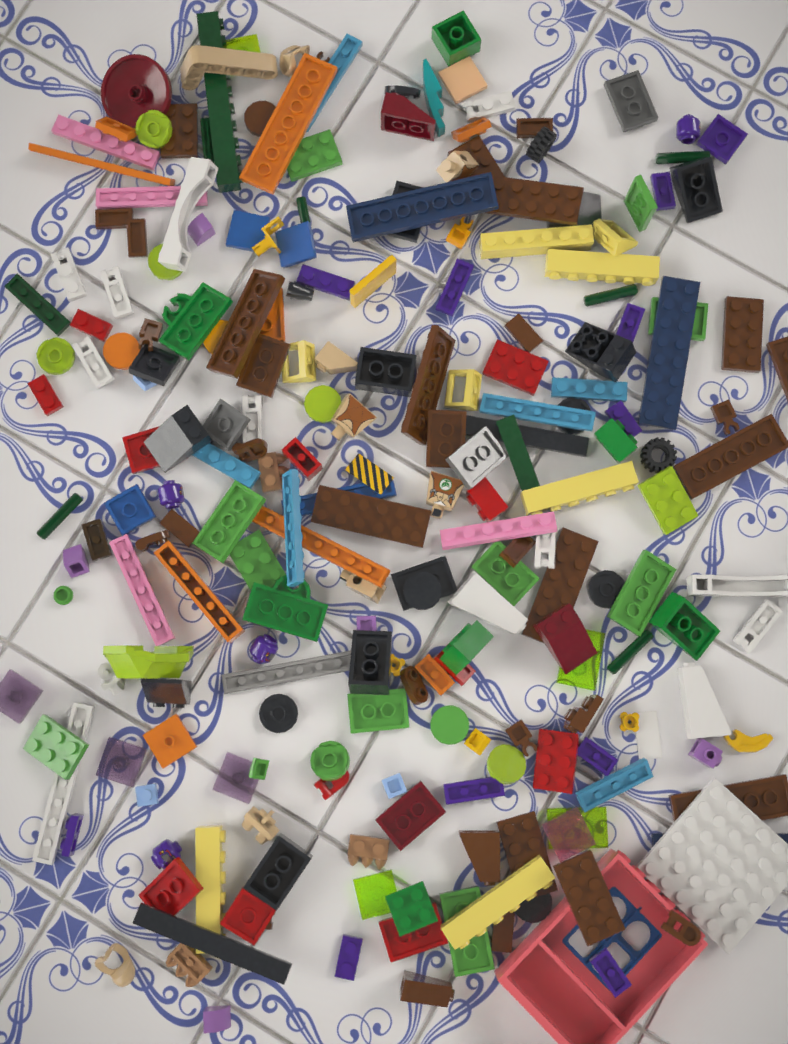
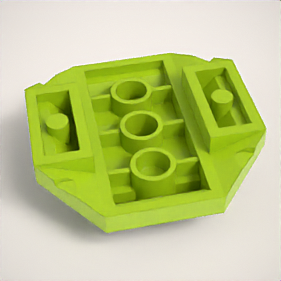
(135, 663)

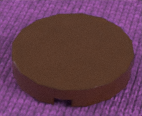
(257, 116)

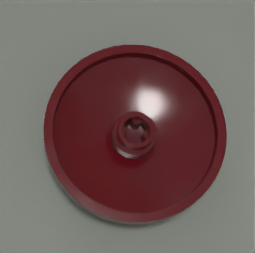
(135, 87)

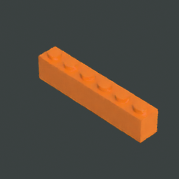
(199, 592)

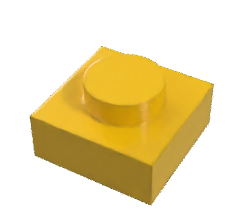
(477, 741)

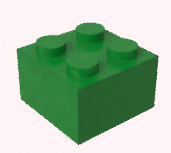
(456, 38)
(616, 440)
(465, 646)
(411, 908)

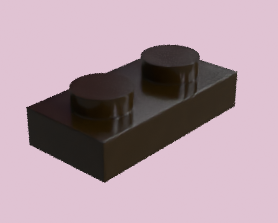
(96, 540)

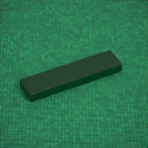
(37, 304)
(518, 453)

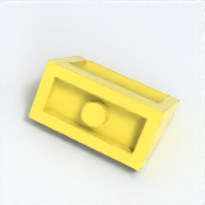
(612, 237)
(307, 365)
(471, 393)

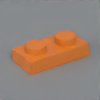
(115, 128)
(475, 128)
(434, 674)

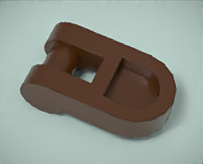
(256, 449)
(157, 538)
(687, 933)

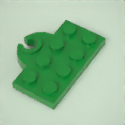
(193, 319)
(286, 609)

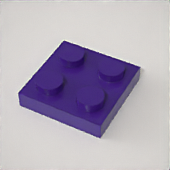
(722, 139)

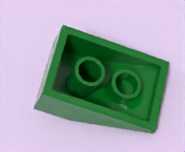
(684, 625)

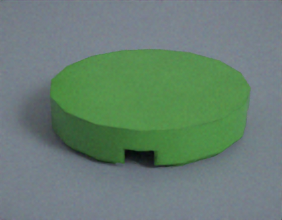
(449, 725)
(330, 760)

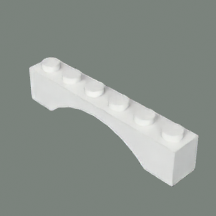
(197, 180)
(737, 585)

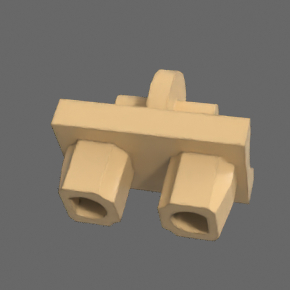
(262, 822)

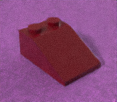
(405, 118)
(566, 638)

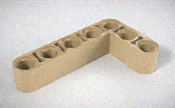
(225, 61)

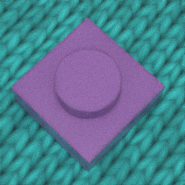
(366, 623)

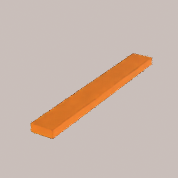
(101, 164)
(326, 549)

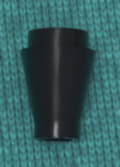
(299, 291)

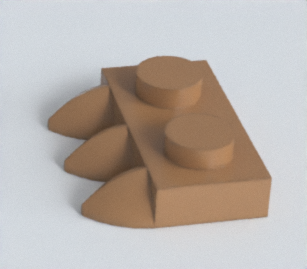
(271, 471)
(368, 849)
(189, 963)

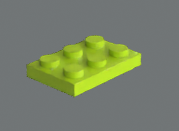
(667, 500)

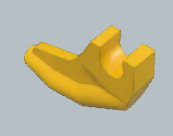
(745, 743)

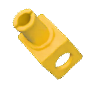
(267, 242)

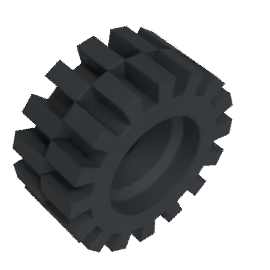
(541, 144)
(661, 444)

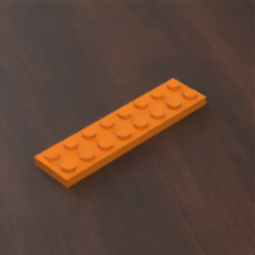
(288, 123)

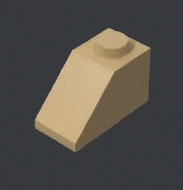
(334, 360)

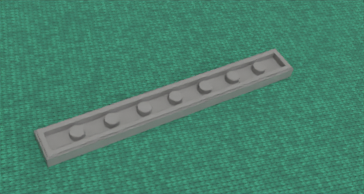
(286, 672)

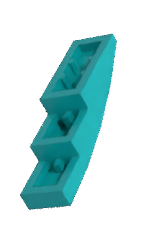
(432, 95)

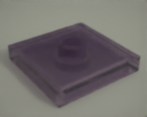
(17, 696)
(121, 762)
(234, 778)

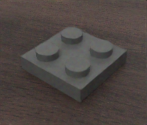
(225, 424)

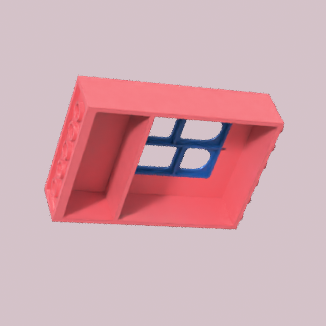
(566, 990)

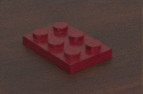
(410, 815)

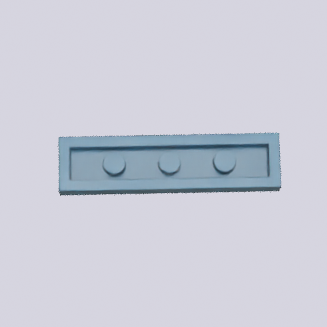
(589, 389)
(228, 465)
(614, 784)

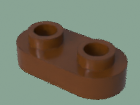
(413, 685)

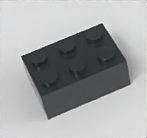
(385, 372)
(278, 871)

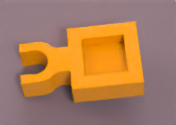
(459, 234)

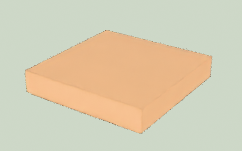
(462, 80)

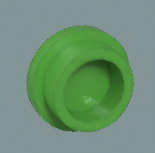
(63, 595)

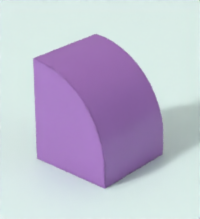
(200, 229)
(75, 561)
(216, 1018)

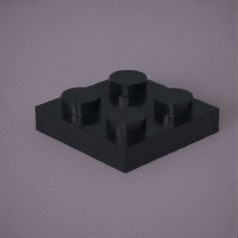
(154, 365)

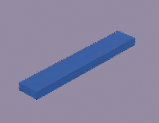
(308, 501)

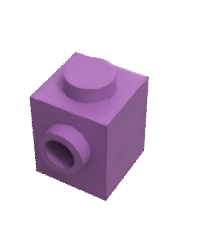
(706, 753)

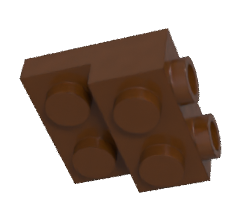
(579, 718)

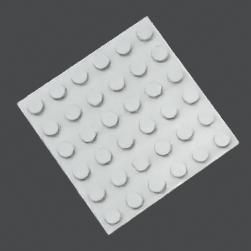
(719, 865)

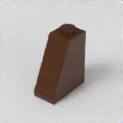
(484, 853)
(425, 990)

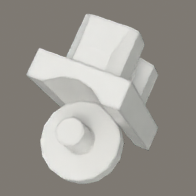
(109, 679)

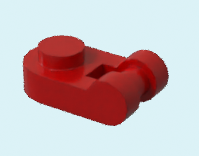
(338, 784)

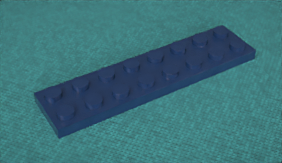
(422, 207)
(669, 352)

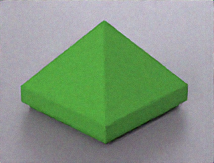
(258, 768)

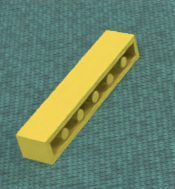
(535, 241)
(602, 267)
(579, 488)
(211, 877)
(497, 902)

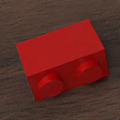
(302, 459)
(486, 500)

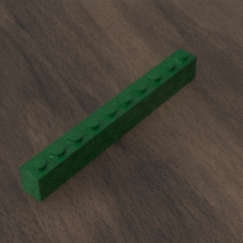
(220, 108)

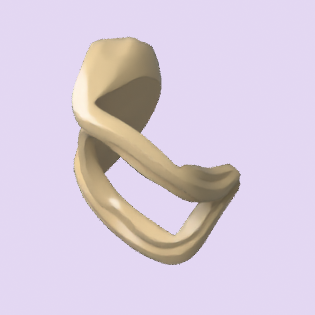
(288, 62)
(123, 974)

